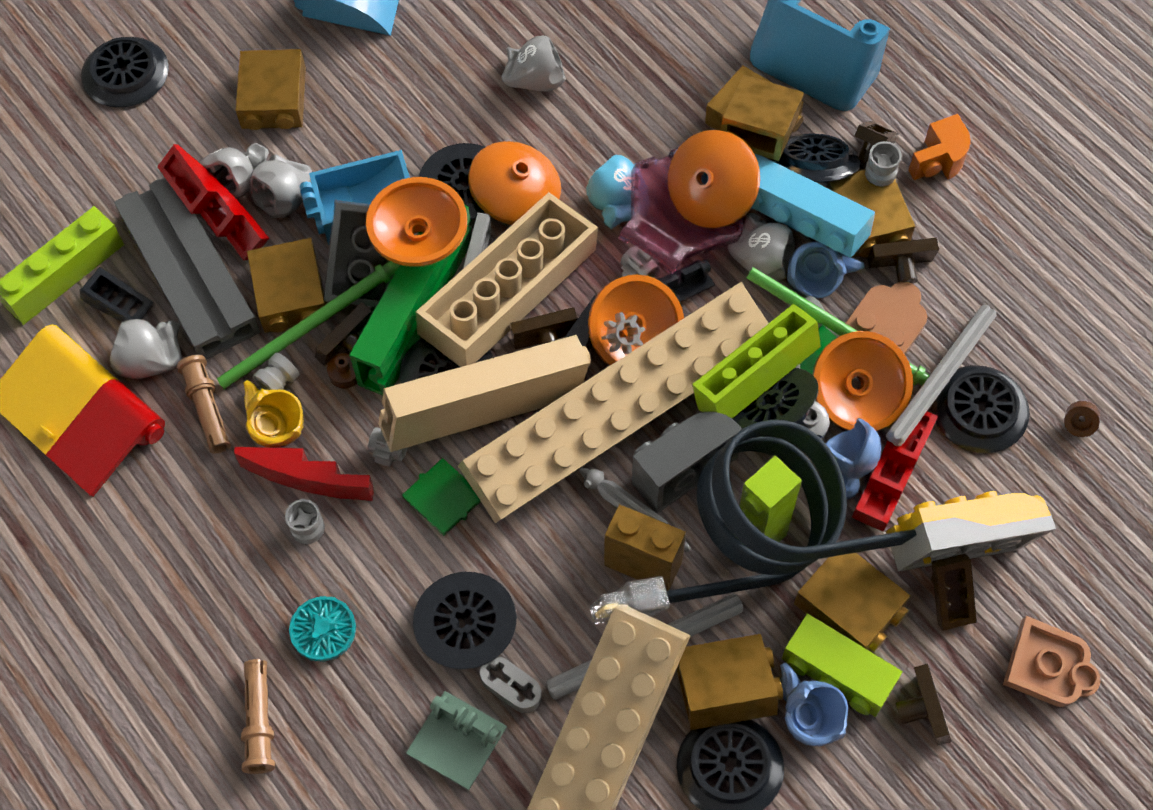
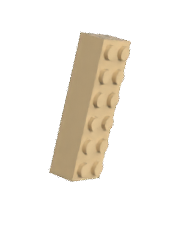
(506, 281)
(611, 713)

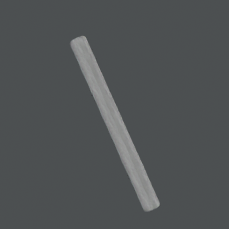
(940, 376)
(690, 624)

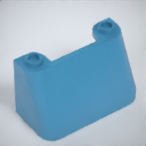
(818, 54)

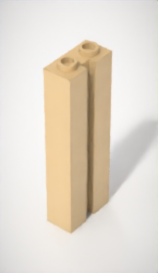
(481, 392)

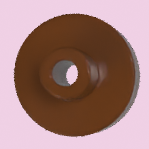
(341, 371)
(1082, 419)

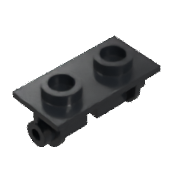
(689, 280)

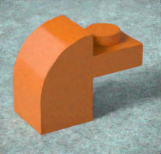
(946, 151)

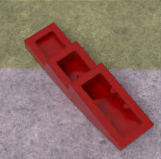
(214, 202)
(294, 470)
(892, 476)

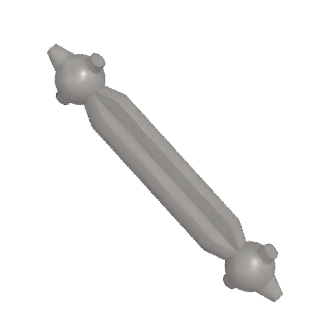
(616, 495)

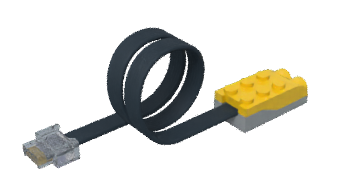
(928, 534)

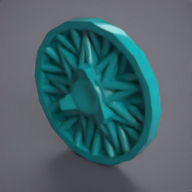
(322, 628)

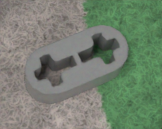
(516, 678)

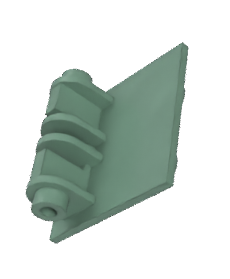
(456, 739)

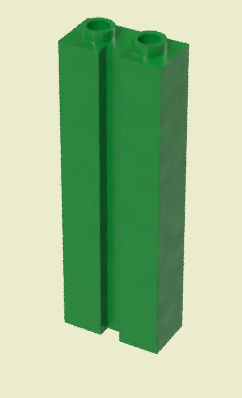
(393, 323)

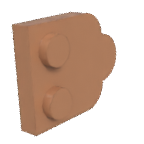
(892, 313)
(1051, 664)

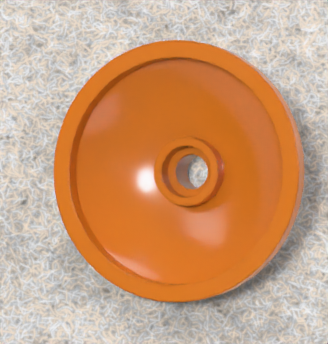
(731, 179)
(505, 191)
(414, 207)
(637, 295)
(883, 377)

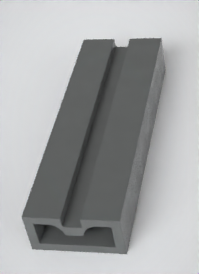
(187, 269)

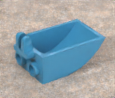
(362, 14)
(349, 182)

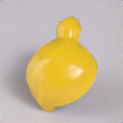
(272, 416)

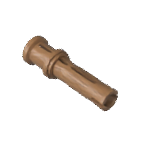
(201, 390)
(257, 732)

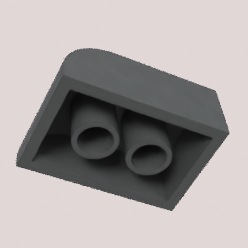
(351, 254)
(674, 461)

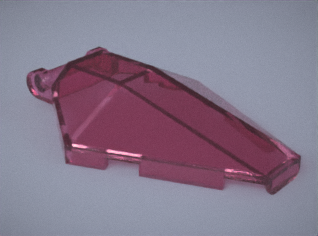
(659, 226)

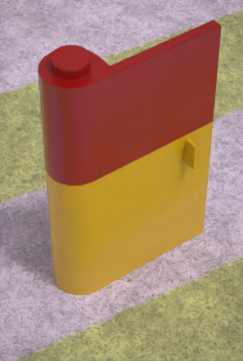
(75, 409)

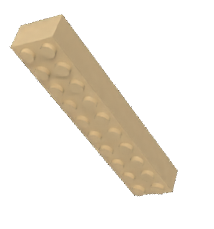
(609, 405)

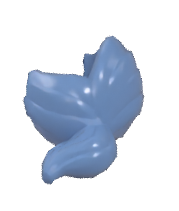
(819, 269)
(856, 454)
(814, 709)

